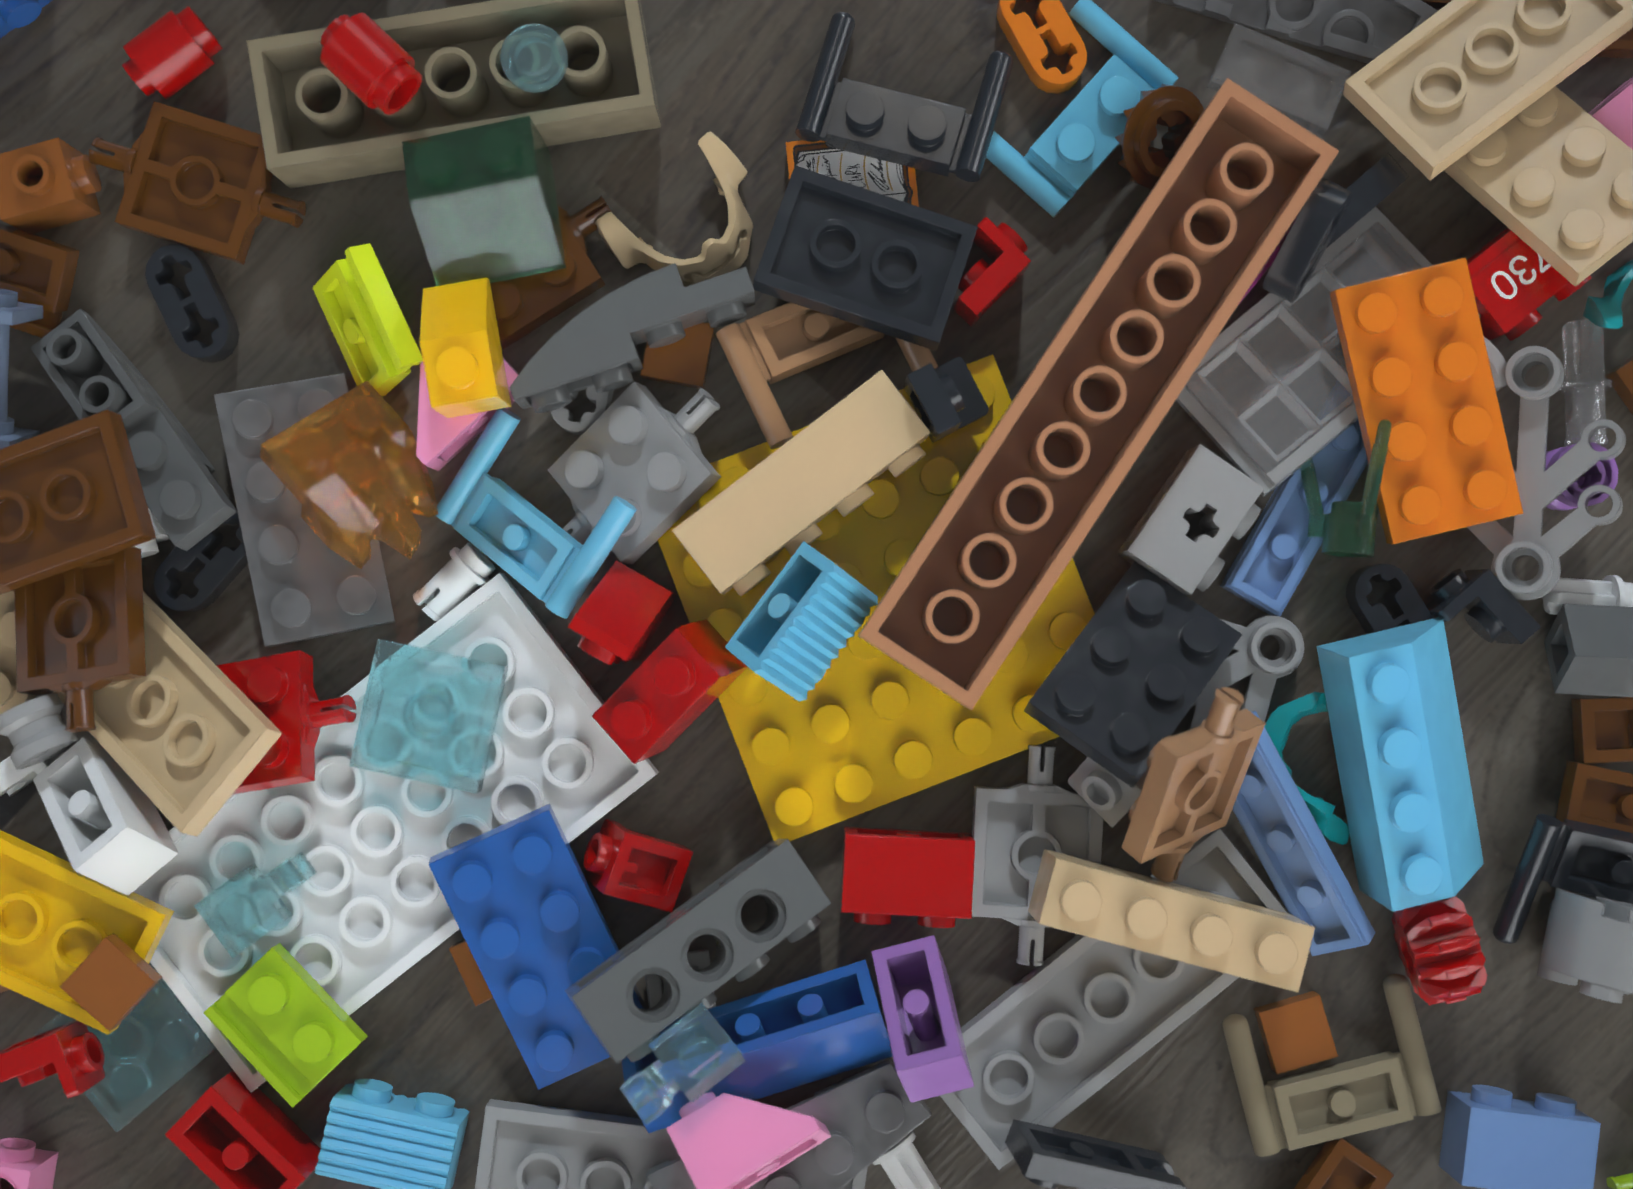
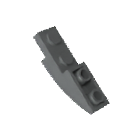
(602, 339)
(169, 462)

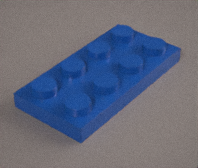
(531, 935)

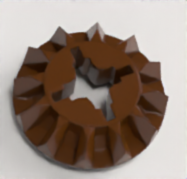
(1164, 106)

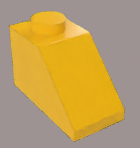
(462, 349)

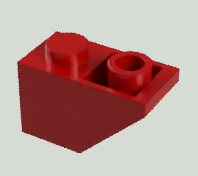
(621, 615)

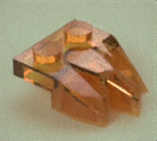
(355, 475)

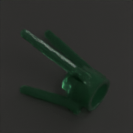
(1351, 524)

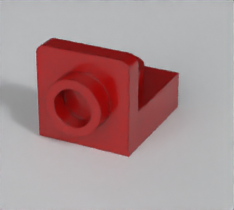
(987, 282)
(636, 866)
(62, 1050)

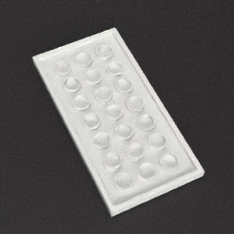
(373, 833)

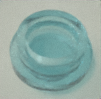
(534, 57)

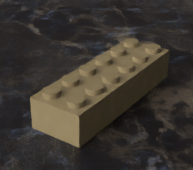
(326, 134)

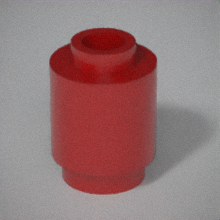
(170, 53)
(369, 63)

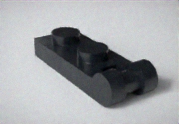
(1086, 1162)

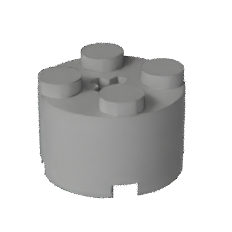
(1589, 942)

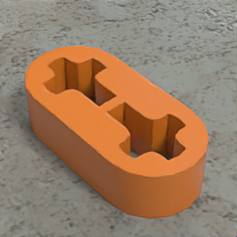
(1031, 50)

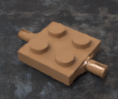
(1192, 784)

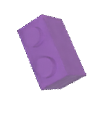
(922, 1019)

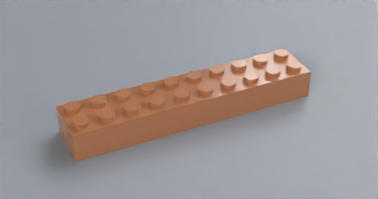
(1098, 394)

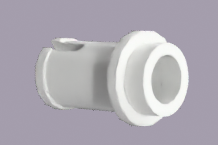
(454, 581)

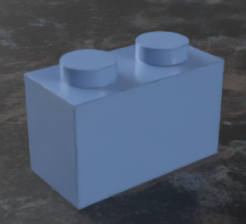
(1517, 1142)

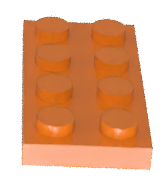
(1425, 367)

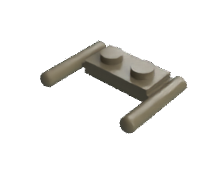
(1338, 1097)

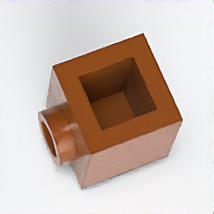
(47, 186)

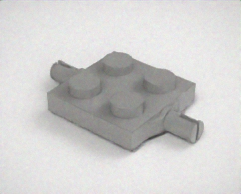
(643, 458)
(1010, 837)

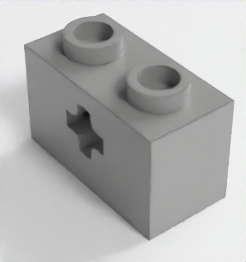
(1202, 485)

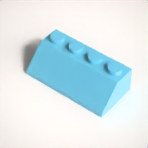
(1402, 763)

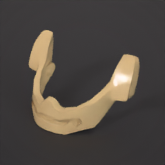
(717, 255)

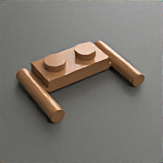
(790, 342)

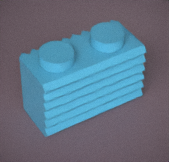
(802, 622)
(392, 1138)

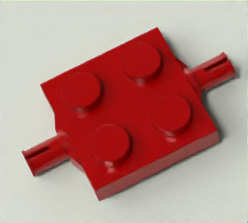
(286, 695)

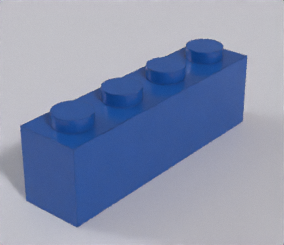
(793, 1036)

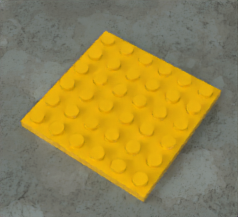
(870, 722)

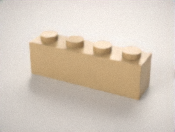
(802, 484)
(1171, 920)

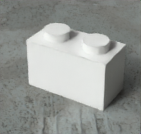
(104, 818)

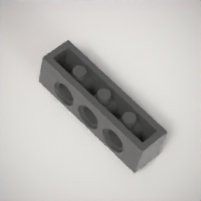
(607, 990)

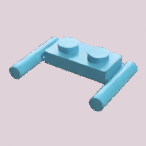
(1086, 128)
(519, 534)

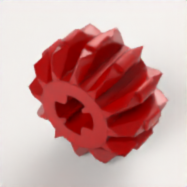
(1440, 951)

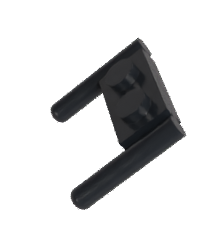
(898, 124)
(1569, 858)

